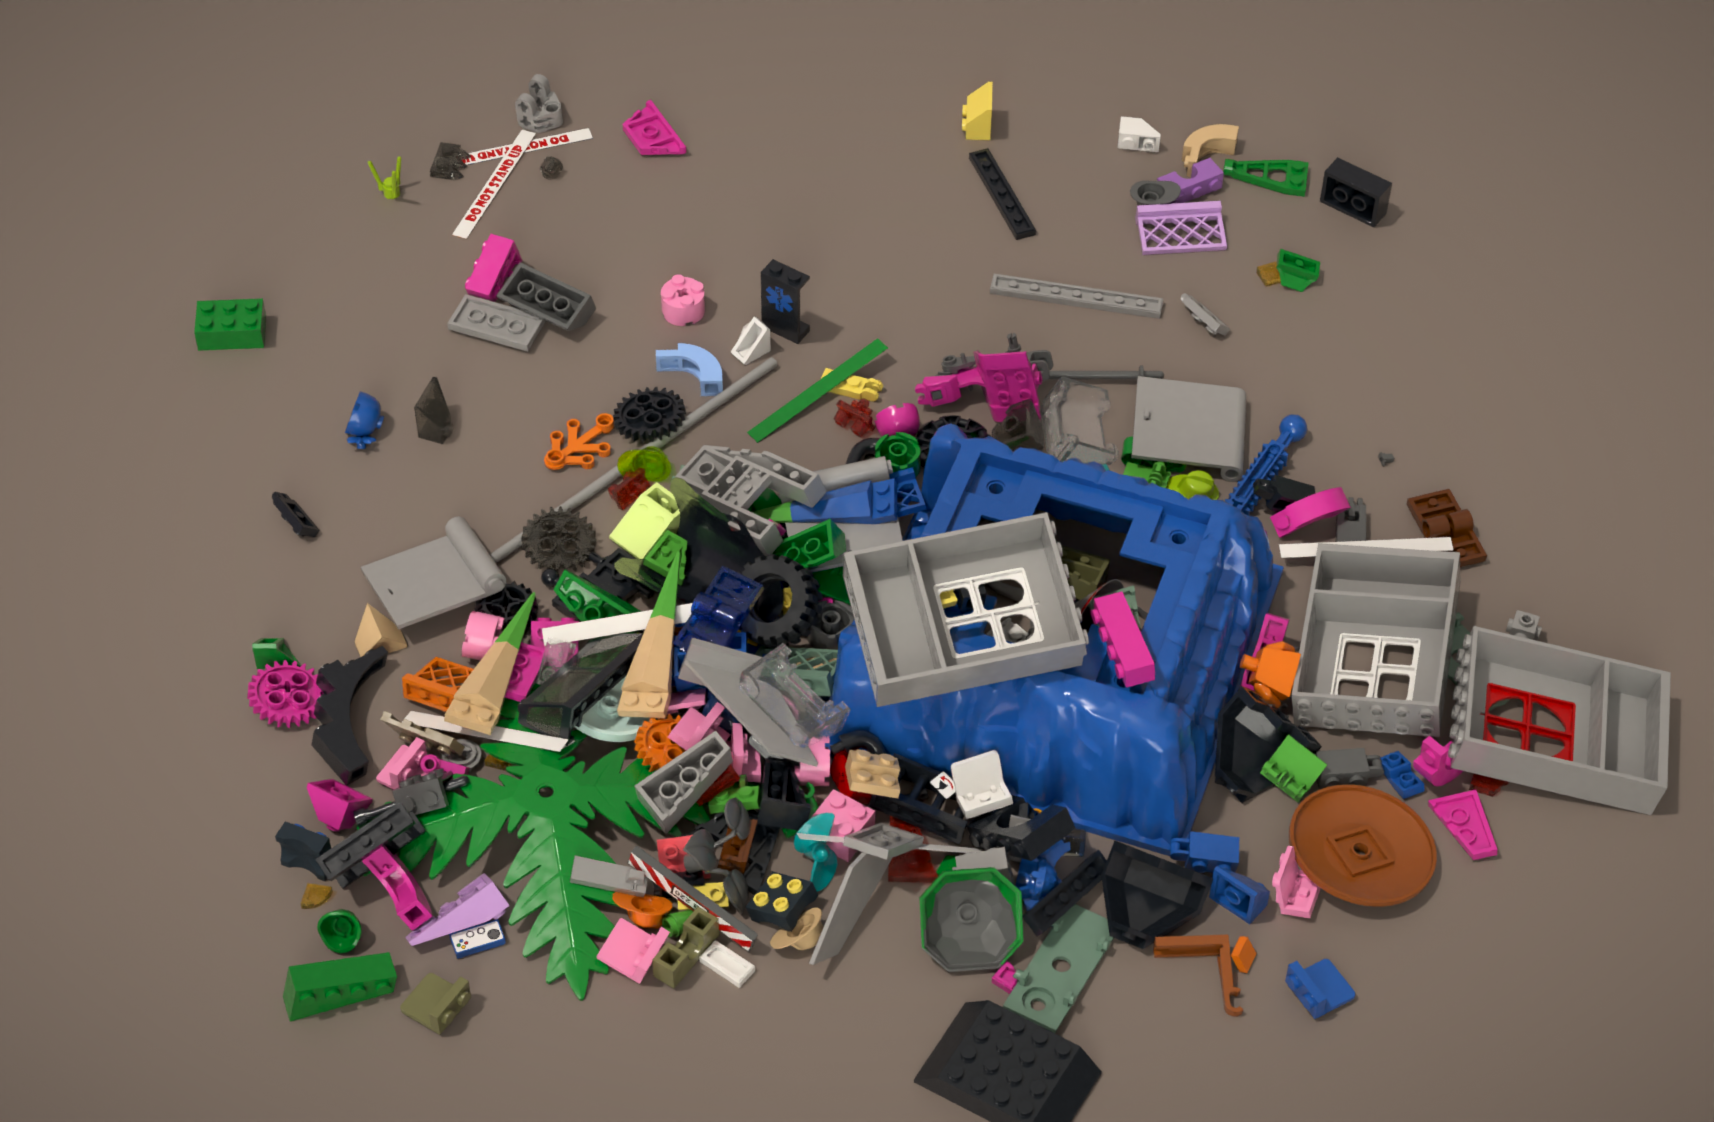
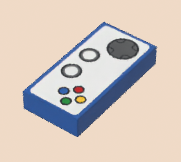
(477, 939)

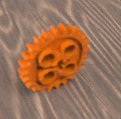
(654, 743)

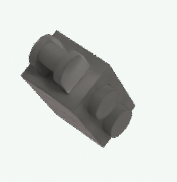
(1348, 767)

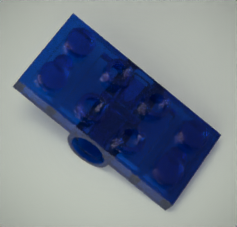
(720, 609)

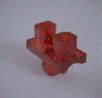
(856, 412)
(630, 489)

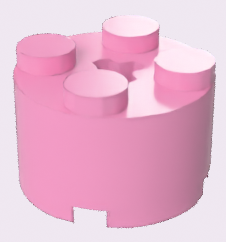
(682, 300)
(481, 634)
(813, 774)

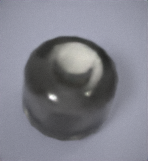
(551, 167)

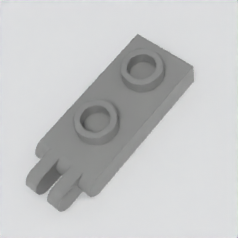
(1203, 314)

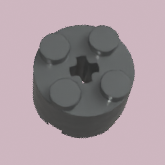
(831, 622)

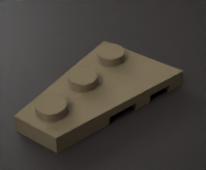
(409, 731)

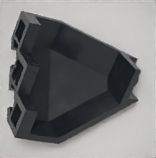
(1248, 738)
(1149, 895)

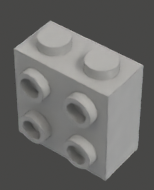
(990, 858)

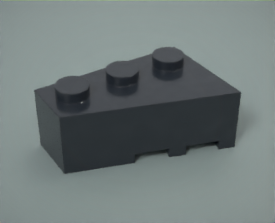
(781, 798)

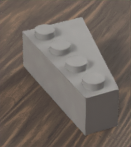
(681, 782)

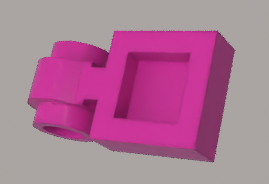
(446, 765)

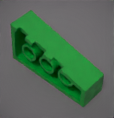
(336, 984)

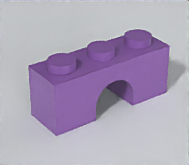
(1204, 179)

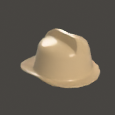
(805, 933)

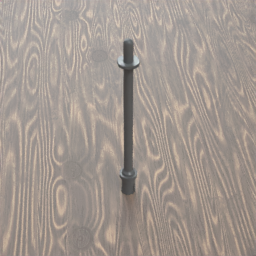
(1106, 374)

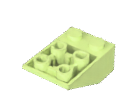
(647, 521)

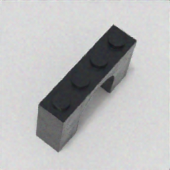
(1026, 839)

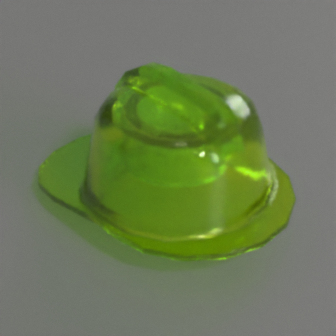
(651, 459)

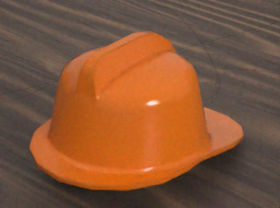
(645, 910)

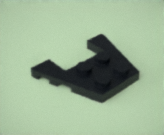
(760, 851)

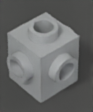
(1524, 625)

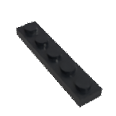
(1065, 894)

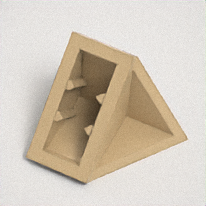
(378, 631)

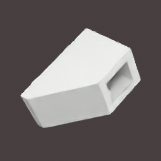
(1137, 135)

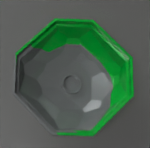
(971, 919)

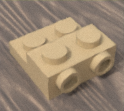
(873, 773)

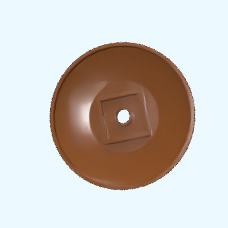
(1350, 817)

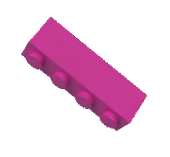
(1123, 639)

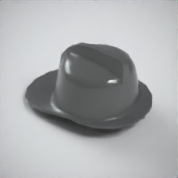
(1155, 192)

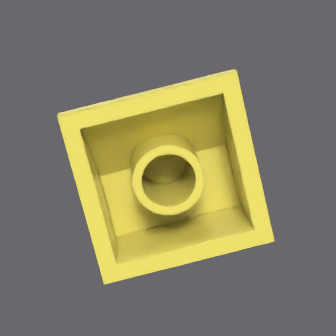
(978, 113)

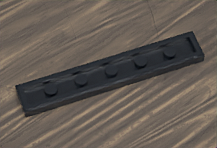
(1002, 194)

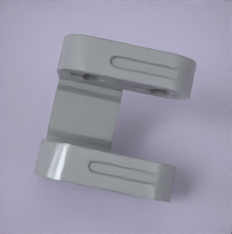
(540, 99)

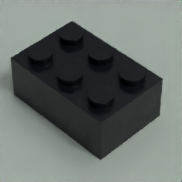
(1355, 192)

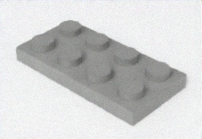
(495, 322)

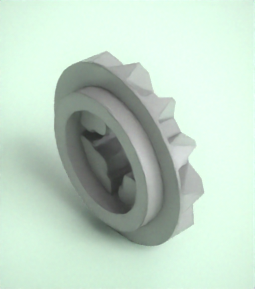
(471, 751)

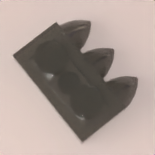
(449, 161)

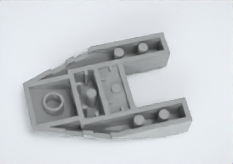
(738, 478)

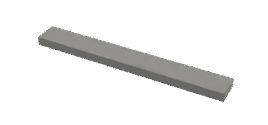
(1076, 296)

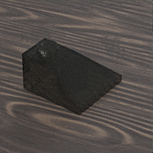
(433, 414)

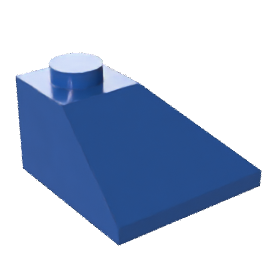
(1238, 894)

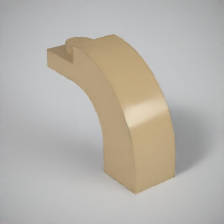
(1208, 140)

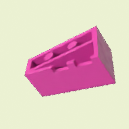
(492, 267)

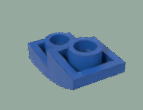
(1399, 774)

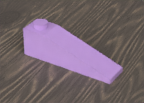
(477, 904)

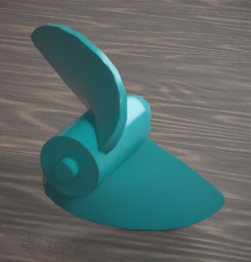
(824, 858)

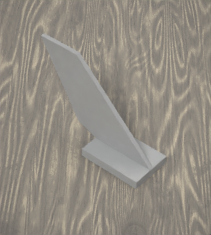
(720, 672)
(878, 848)

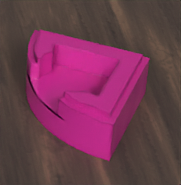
(1004, 977)

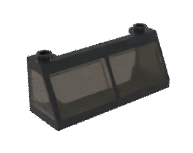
(578, 685)

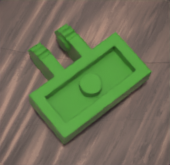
(747, 795)

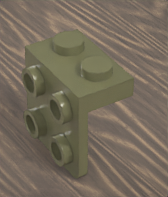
(436, 1001)

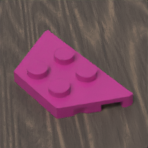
(652, 132)

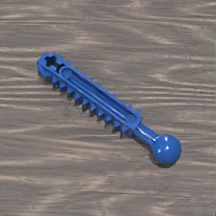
(1268, 463)

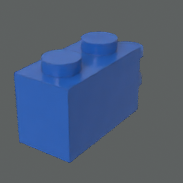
(1206, 851)

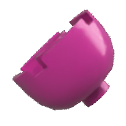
(898, 420)

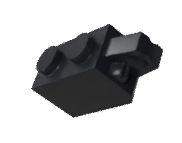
(1281, 491)

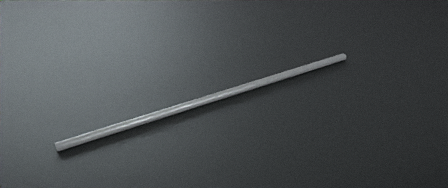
(614, 474)

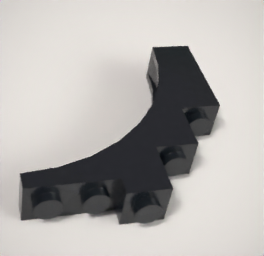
(335, 737)

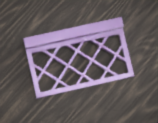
(1180, 214)

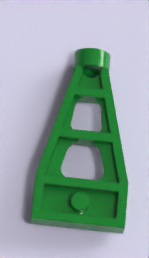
(1295, 172)

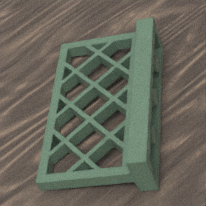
(818, 679)

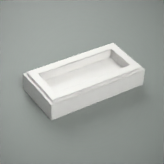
(727, 963)

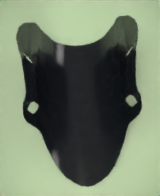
(709, 547)

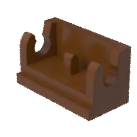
(736, 851)

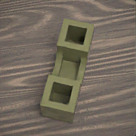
(675, 961)

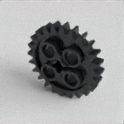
(649, 414)

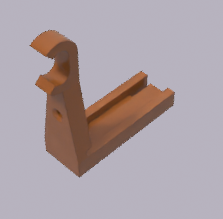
(1204, 946)

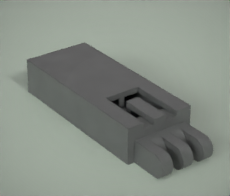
(1352, 529)

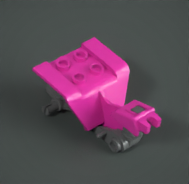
(1002, 376)

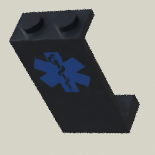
(782, 301)

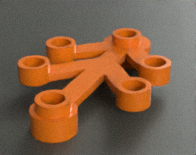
(557, 458)

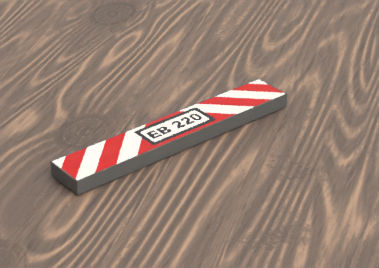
(691, 897)

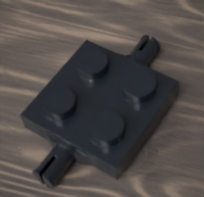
(613, 580)

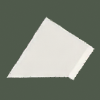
(752, 342)

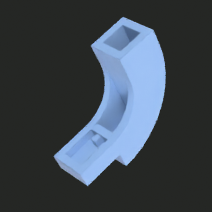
(694, 361)

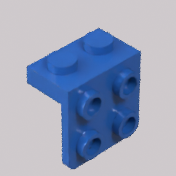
(1319, 987)

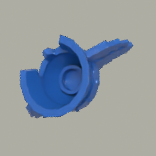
(1038, 876)

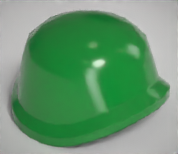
(340, 930)

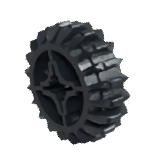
(511, 597)

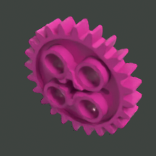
(284, 693)

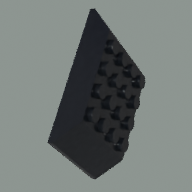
(1008, 1067)

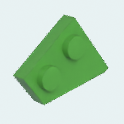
(664, 552)

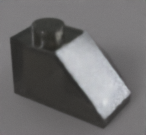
(1020, 427)

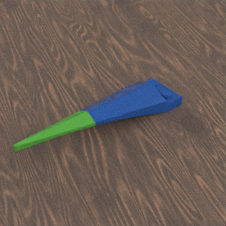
(851, 504)

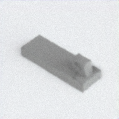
(608, 876)

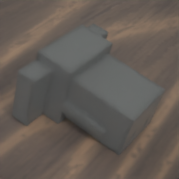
(1385, 458)

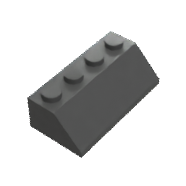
(547, 298)

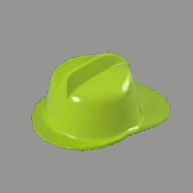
(1194, 483)

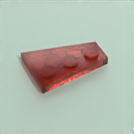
(912, 865)

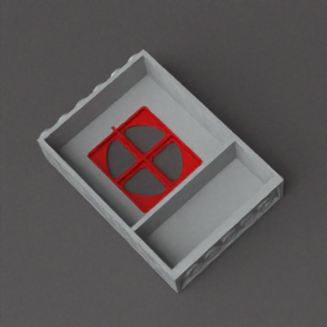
(1609, 710)

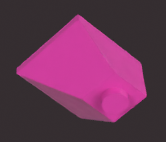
(336, 803)

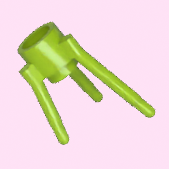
(391, 184)

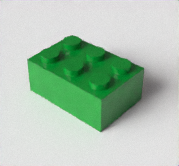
(230, 324)

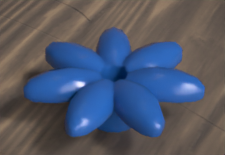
(361, 441)

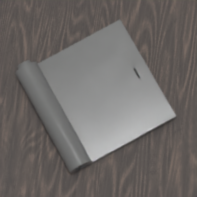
(1190, 424)
(856, 535)
(435, 576)

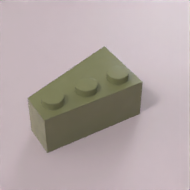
(1085, 570)

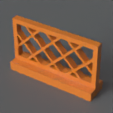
(435, 692)

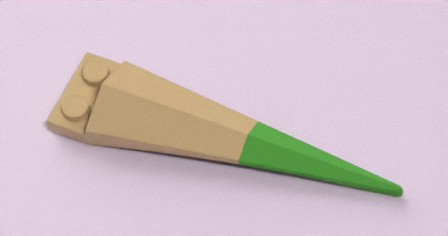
(648, 681)
(482, 694)

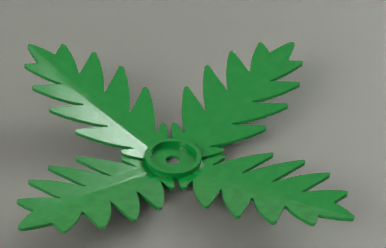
(552, 842)

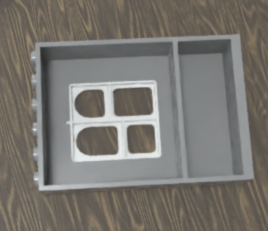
(1383, 601)
(903, 622)

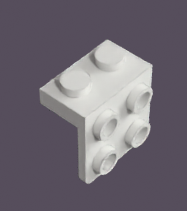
(980, 784)

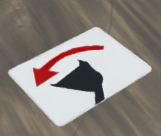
(944, 784)

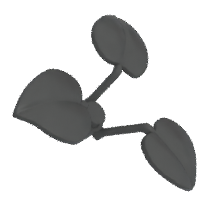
(702, 855)

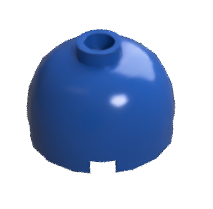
(364, 416)

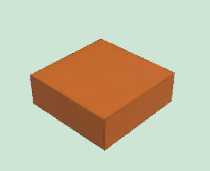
(1243, 954)

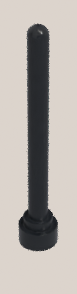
(364, 816)

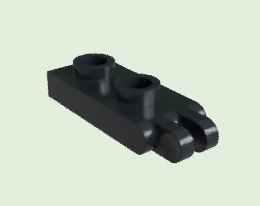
(294, 514)

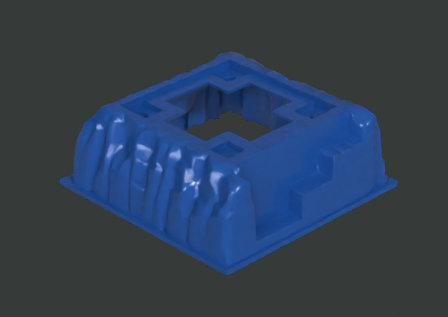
(1076, 737)

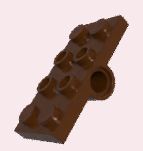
(1441, 516)

